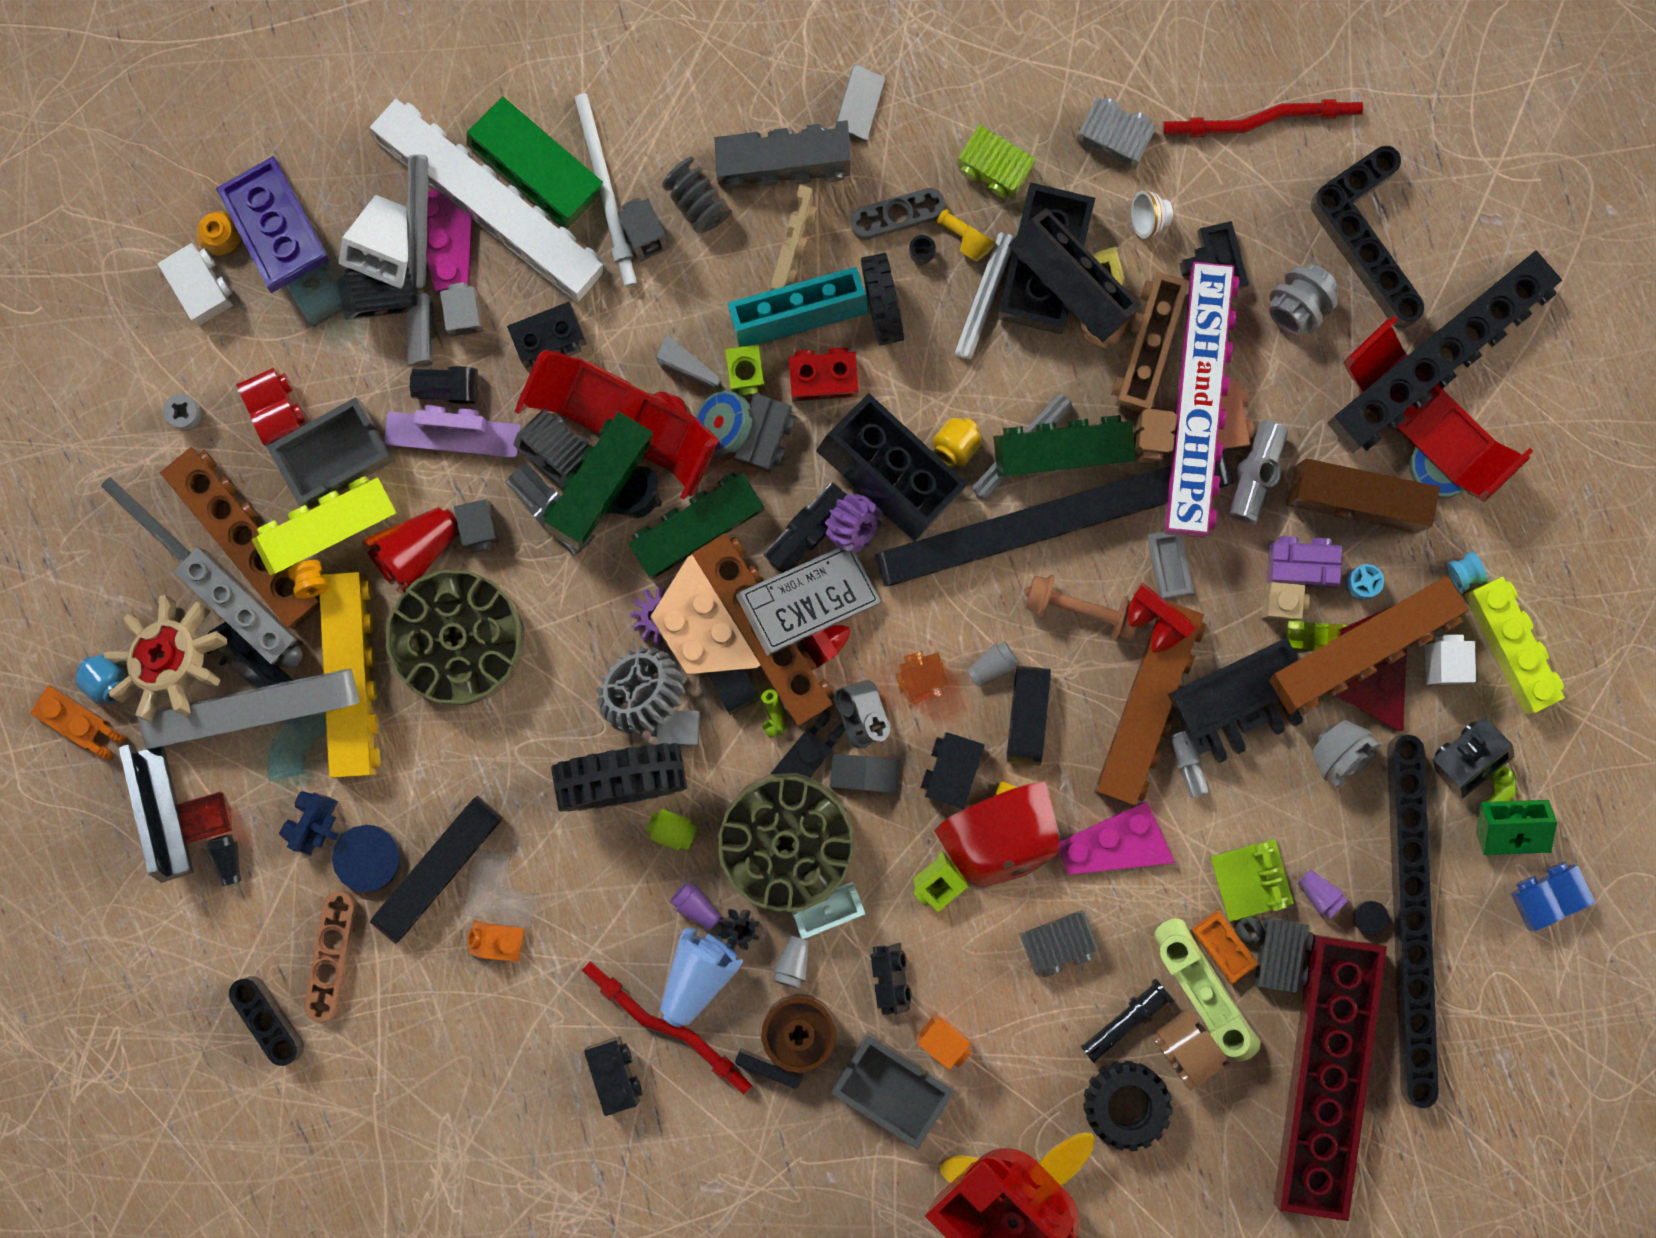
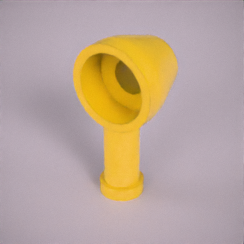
(973, 243)

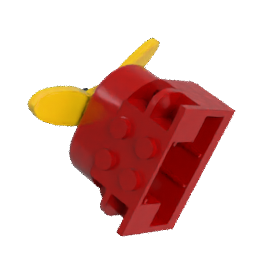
(1011, 1193)

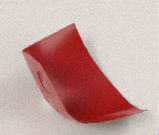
(1002, 829)

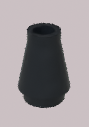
(224, 857)

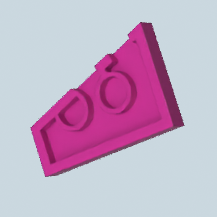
(447, 241)
(1116, 843)

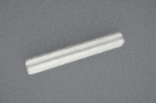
(984, 296)

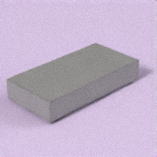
(1170, 565)

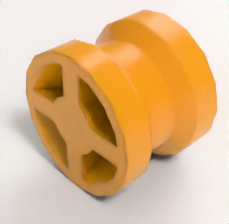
(307, 579)

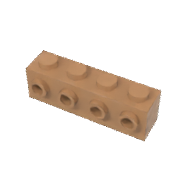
(1151, 343)

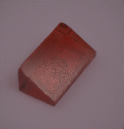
(205, 817)

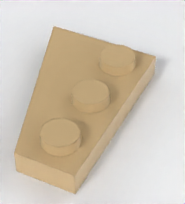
(795, 245)

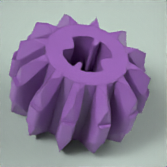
(853, 522)
(647, 609)

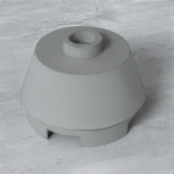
(1343, 751)

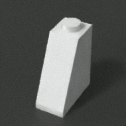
(378, 242)

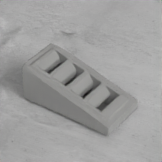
(679, 360)

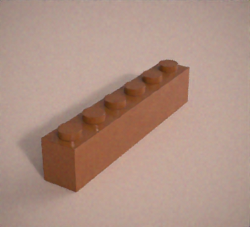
(1368, 645)
(1146, 716)

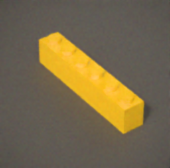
(346, 646)

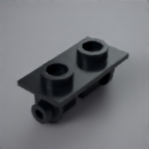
(891, 963)

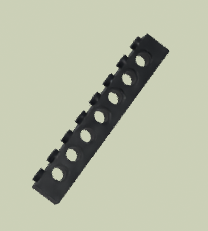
(1532, 274)

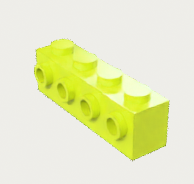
(323, 526)
(1514, 645)

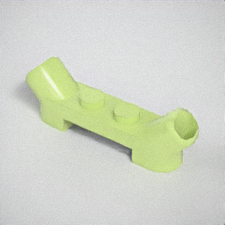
(1206, 991)

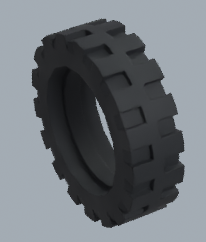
(882, 299)

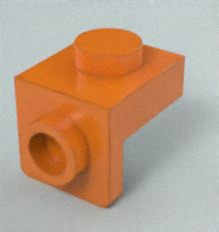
(495, 941)

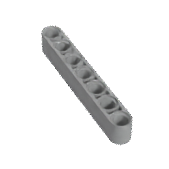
(251, 708)

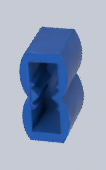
(1552, 897)

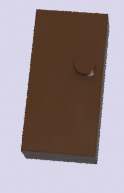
(1363, 496)

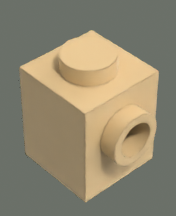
(1284, 601)

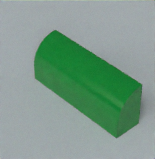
(533, 162)

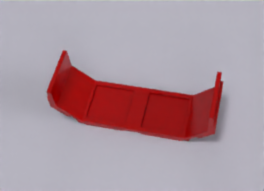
(594, 395)
(1440, 425)

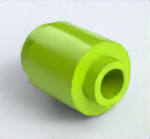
(671, 830)

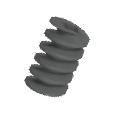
(694, 197)

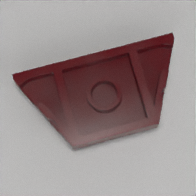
(1383, 692)

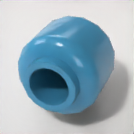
(97, 677)

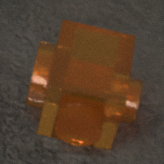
(922, 676)

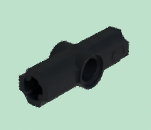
(804, 530)

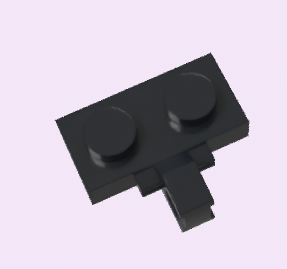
(1218, 247)

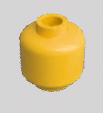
(957, 441)

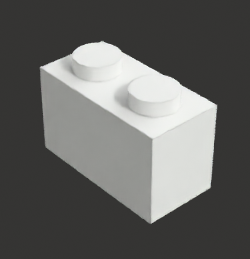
(196, 284)
(1450, 661)

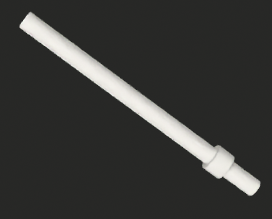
(621, 251)

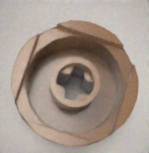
(1190, 1049)

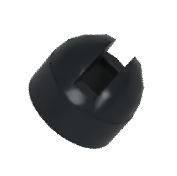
(922, 244)

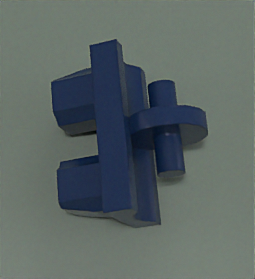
(313, 825)

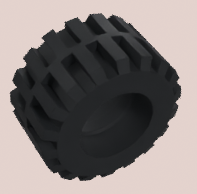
(1148, 1126)

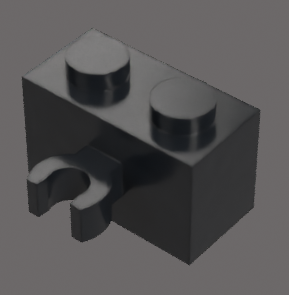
(1473, 756)

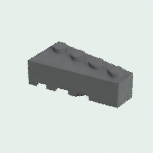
(784, 156)

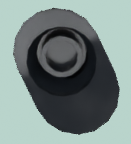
(638, 495)

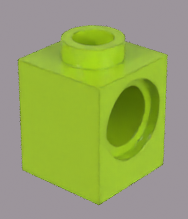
(745, 356)

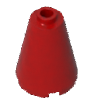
(411, 546)

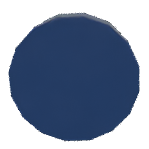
(366, 858)

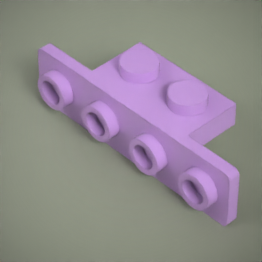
(451, 432)

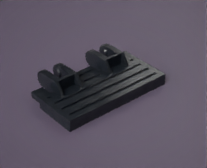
(1234, 694)

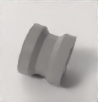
(189, 416)

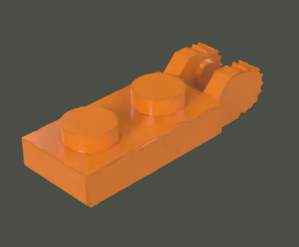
(75, 721)

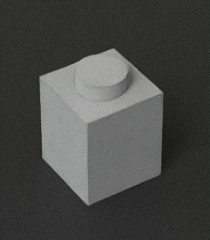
(461, 309)
(681, 729)

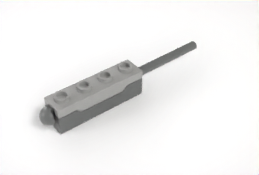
(220, 590)

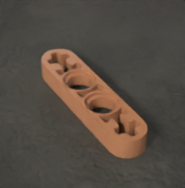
(324, 954)

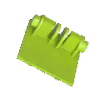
(1252, 880)

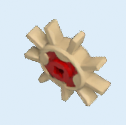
(165, 659)

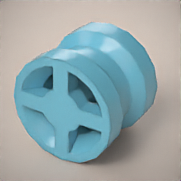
(1467, 572)
(1371, 579)

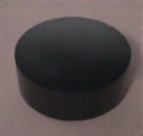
(1370, 917)

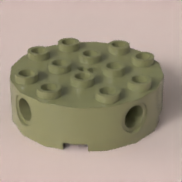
(426, 619)
(785, 876)

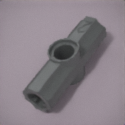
(536, 496)

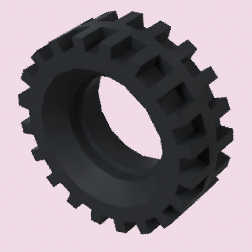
(618, 777)

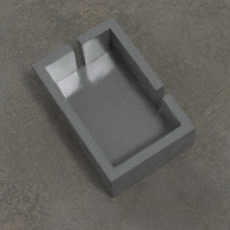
(330, 452)
(892, 1090)

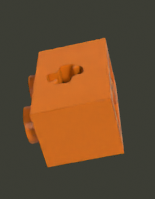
(944, 1041)

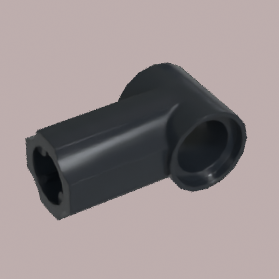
(454, 385)

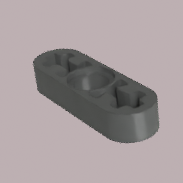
(923, 214)

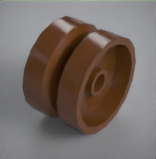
(796, 1053)

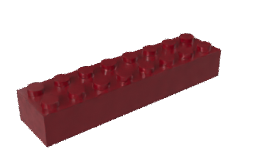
(1330, 1078)

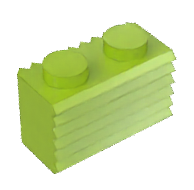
(995, 162)

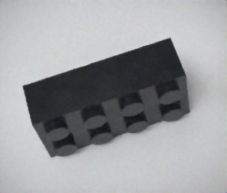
(1024, 296)
(891, 467)

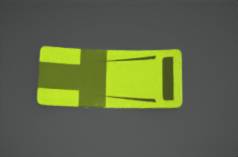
(1311, 635)

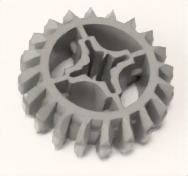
(647, 698)

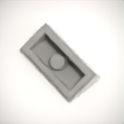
(861, 101)
(420, 332)

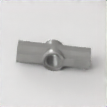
(1258, 472)

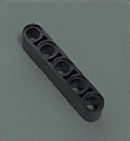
(436, 869)

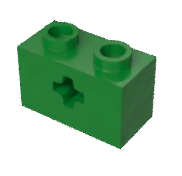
(1516, 827)

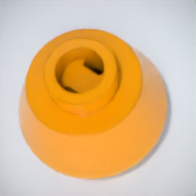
(217, 233)

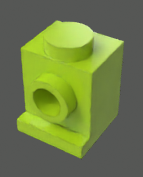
(946, 890)

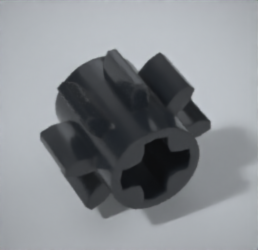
(744, 922)

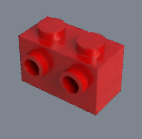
(823, 375)

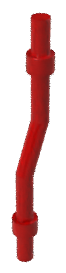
(1198, 126)
(721, 1065)

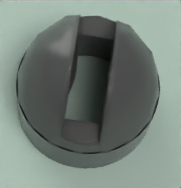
(1243, 934)

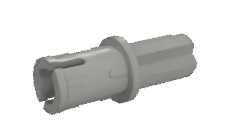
(1189, 765)

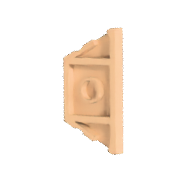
(700, 626)

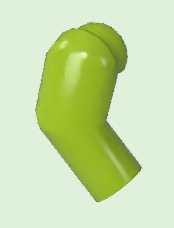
(776, 711)
(1503, 785)

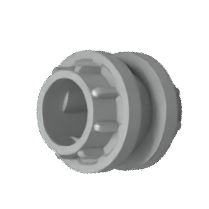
(1303, 299)

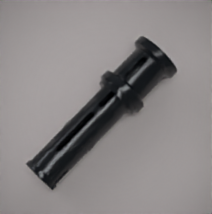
(1139, 1011)

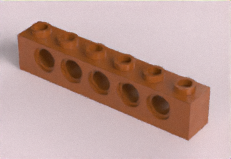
(183, 477)
(801, 707)

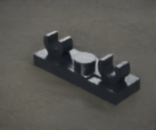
(247, 660)

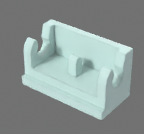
(837, 909)

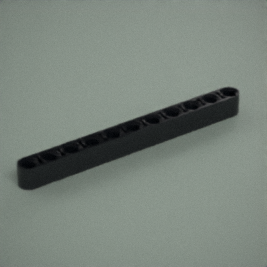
(1031, 525)
(1420, 935)

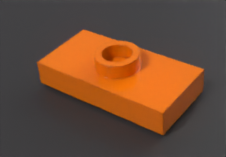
(1224, 947)

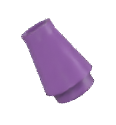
(1322, 894)
(694, 904)

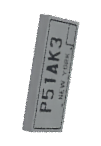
(807, 599)

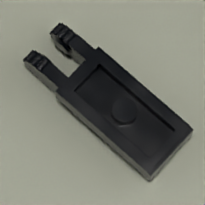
(808, 750)

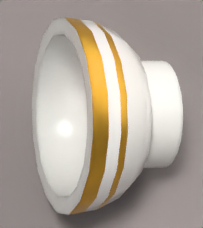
(1150, 214)

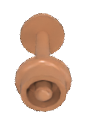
(1041, 595)

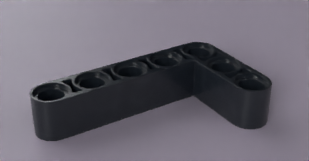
(1365, 237)

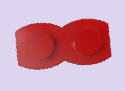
(271, 406)

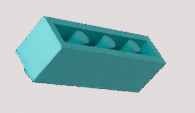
(798, 307)

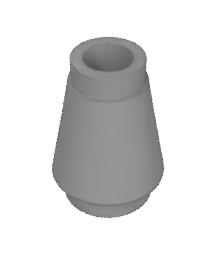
(993, 664)
(793, 963)

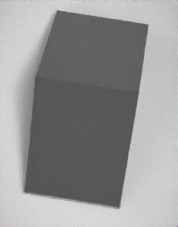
(864, 773)

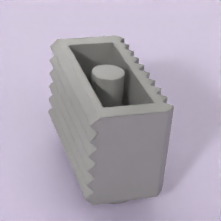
(1116, 131)

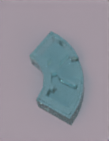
(293, 743)

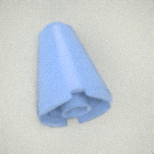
(696, 976)

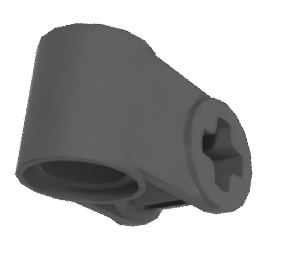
(862, 710)

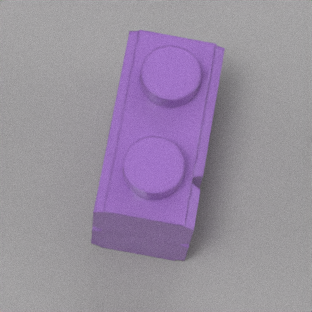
(1304, 563)

